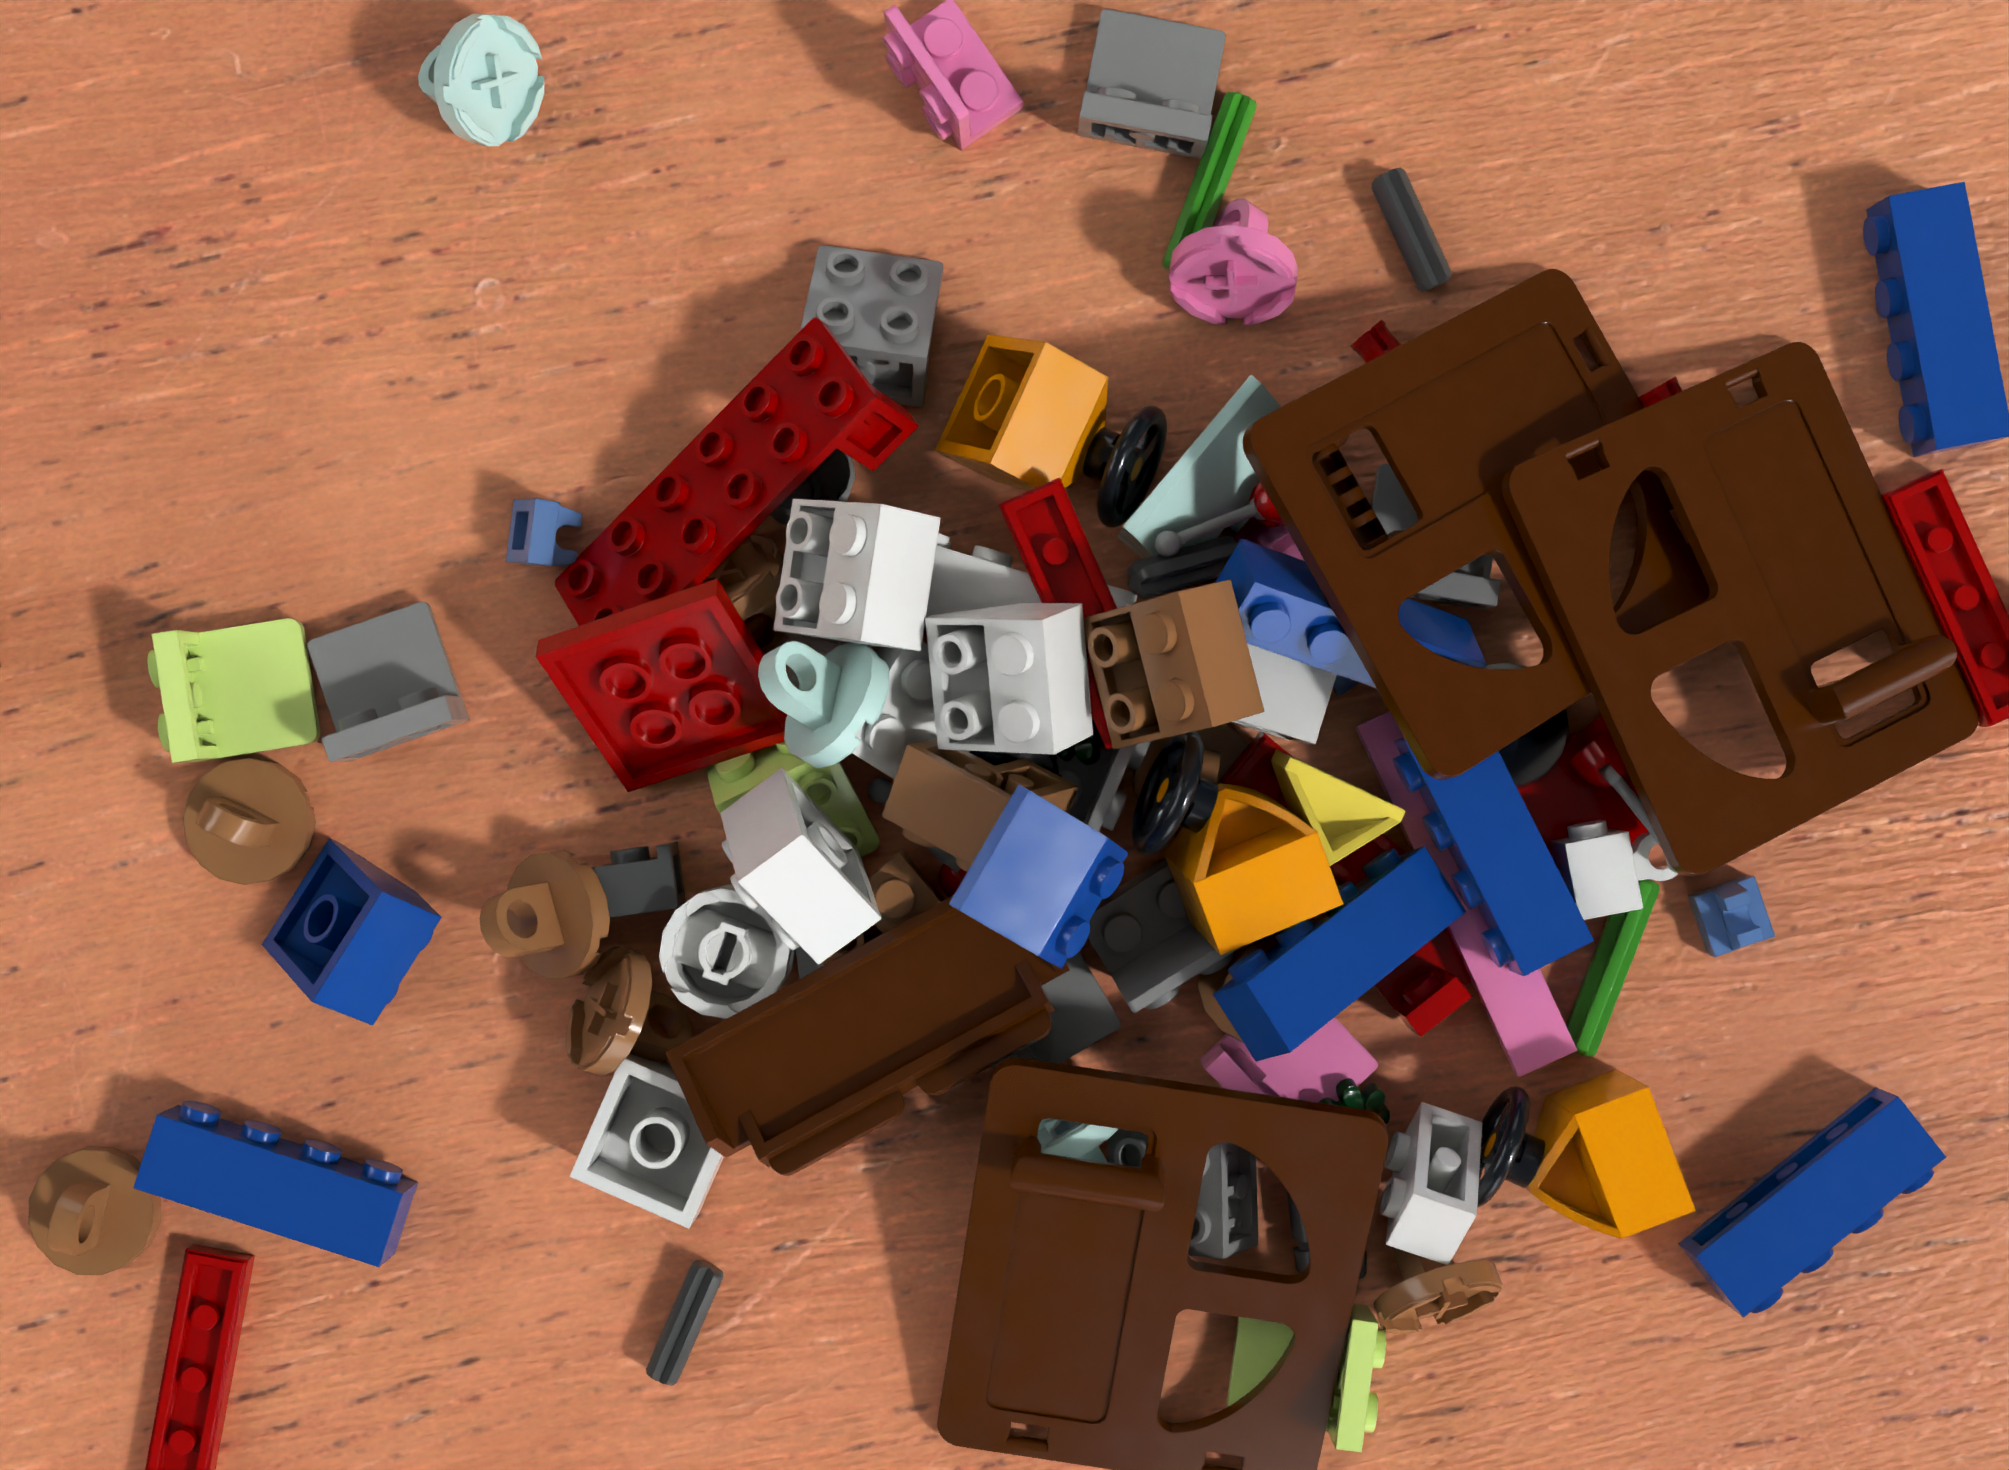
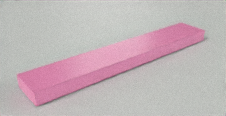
(1516, 1005)

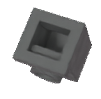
(642, 883)

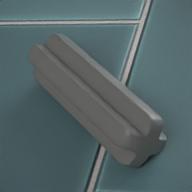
(1411, 229)
(1186, 568)
(684, 1322)

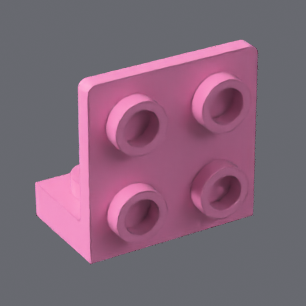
(953, 70)
(1303, 1074)

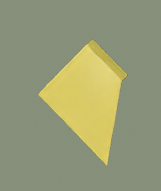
(1336, 809)

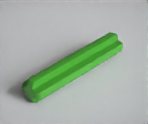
(1214, 168)
(1608, 972)

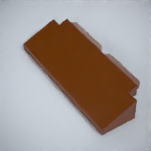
(855, 1035)

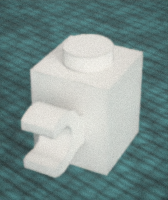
(1605, 868)

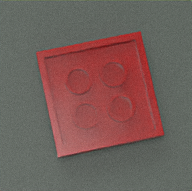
(665, 685)

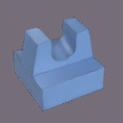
(534, 533)
(1731, 915)

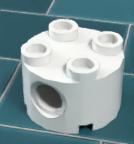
(722, 953)

